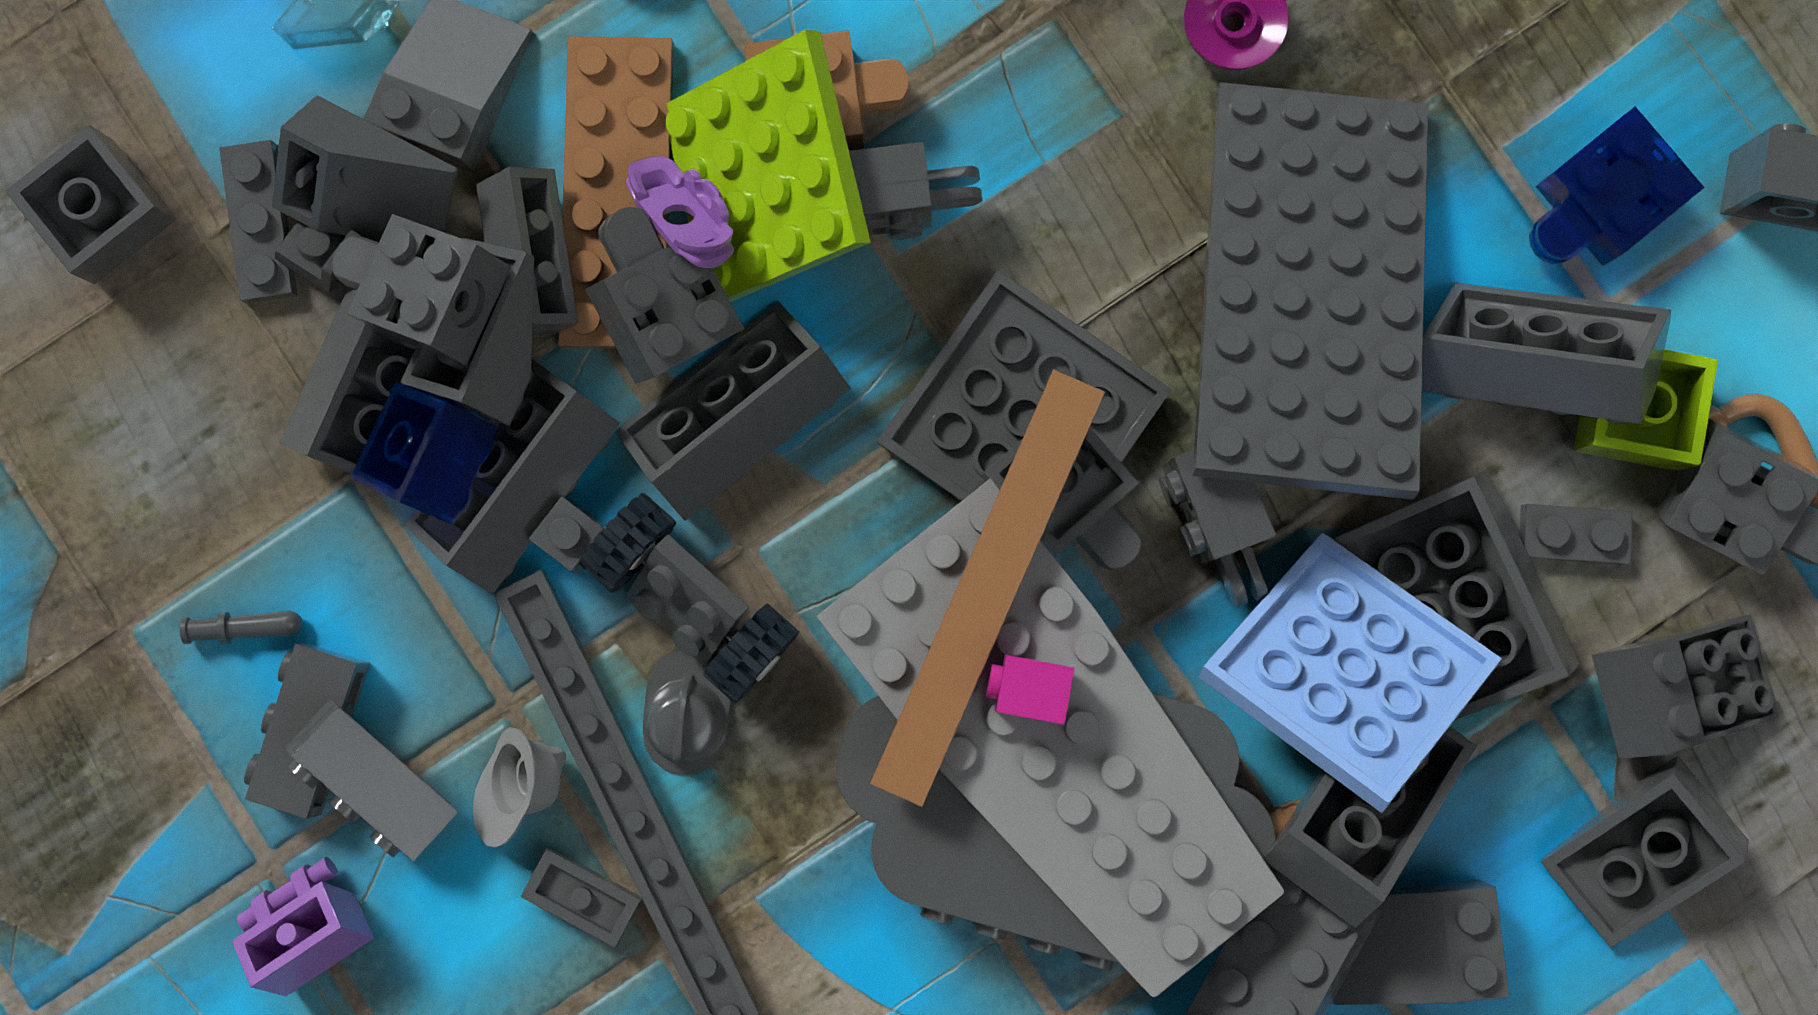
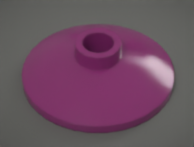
(1258, 40)

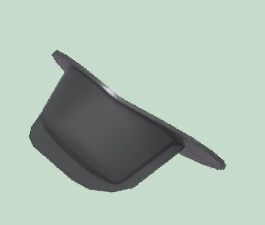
(684, 715)

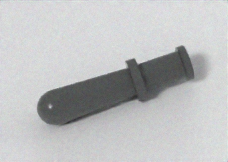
(247, 626)

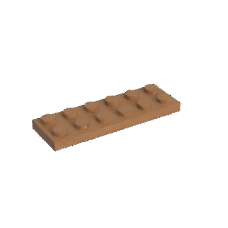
(611, 119)

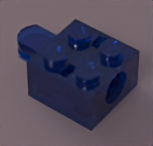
(1608, 195)

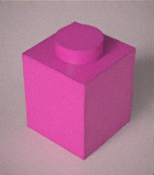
(1031, 688)

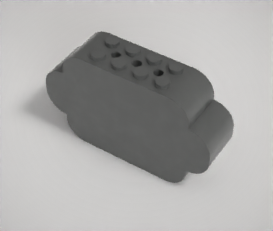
(963, 868)

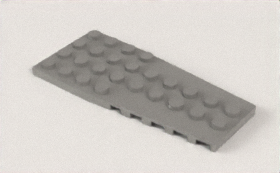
(1095, 806)

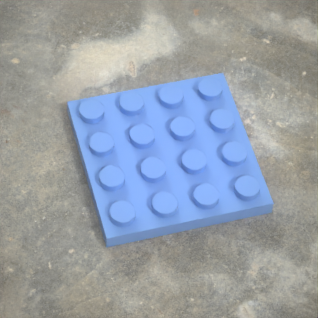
(1350, 671)

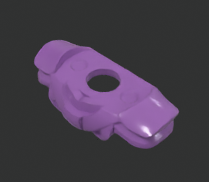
(661, 188)

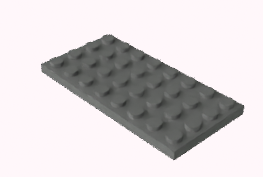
(1314, 292)

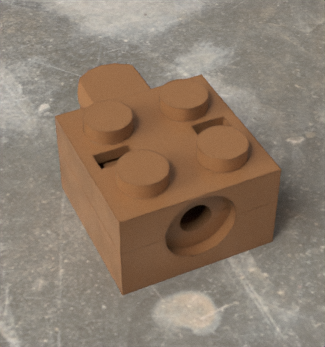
(858, 86)

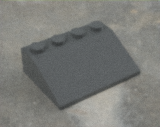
(1473, 570)

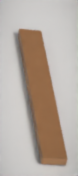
(987, 588)

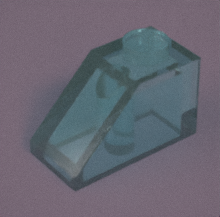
(333, 21)

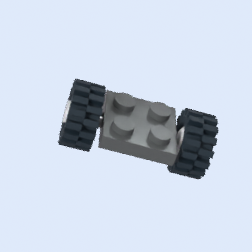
(686, 598)

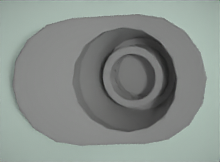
(515, 784)

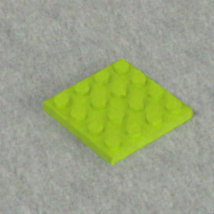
(779, 159)

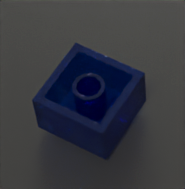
(424, 453)

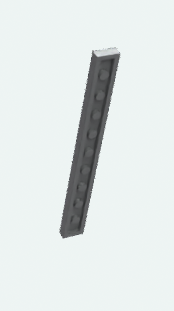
(625, 798)

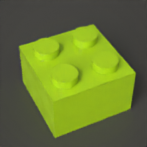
(1673, 425)

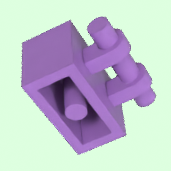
(299, 930)

